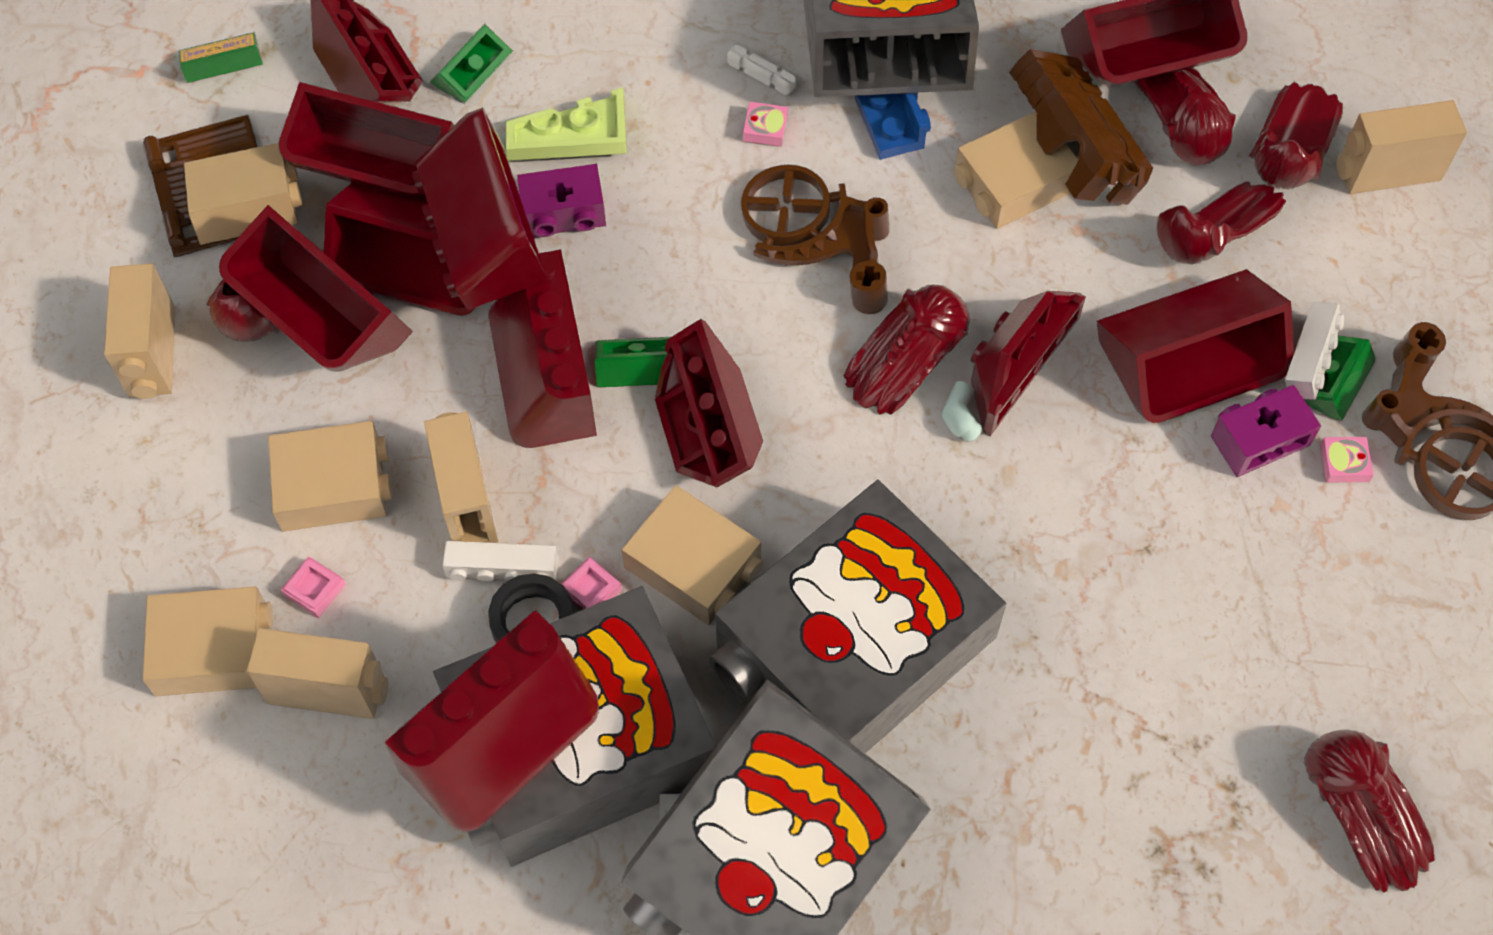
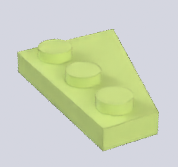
(575, 132)

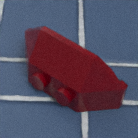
(361, 53)
(1019, 351)
(706, 408)

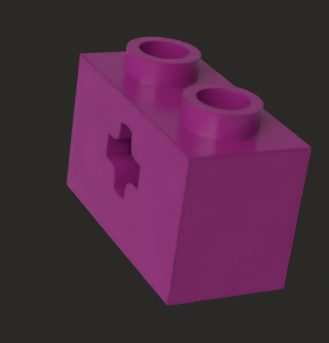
(562, 200)
(1264, 429)

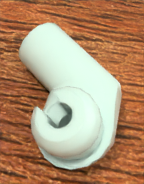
(957, 414)

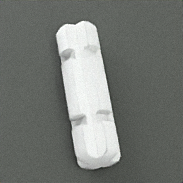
(762, 69)

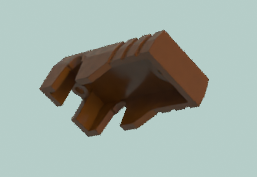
(1073, 110)

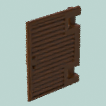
(169, 177)

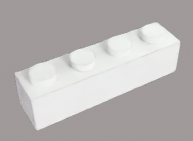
(1315, 349)
(498, 560)

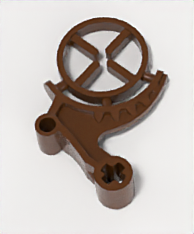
(850, 232)
(1410, 409)

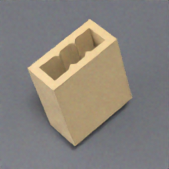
(1401, 147)
(1012, 173)
(234, 189)
(140, 330)
(328, 476)
(460, 478)
(692, 554)
(202, 640)
(317, 673)

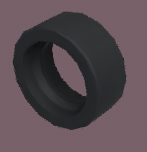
(521, 588)

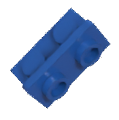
(894, 122)

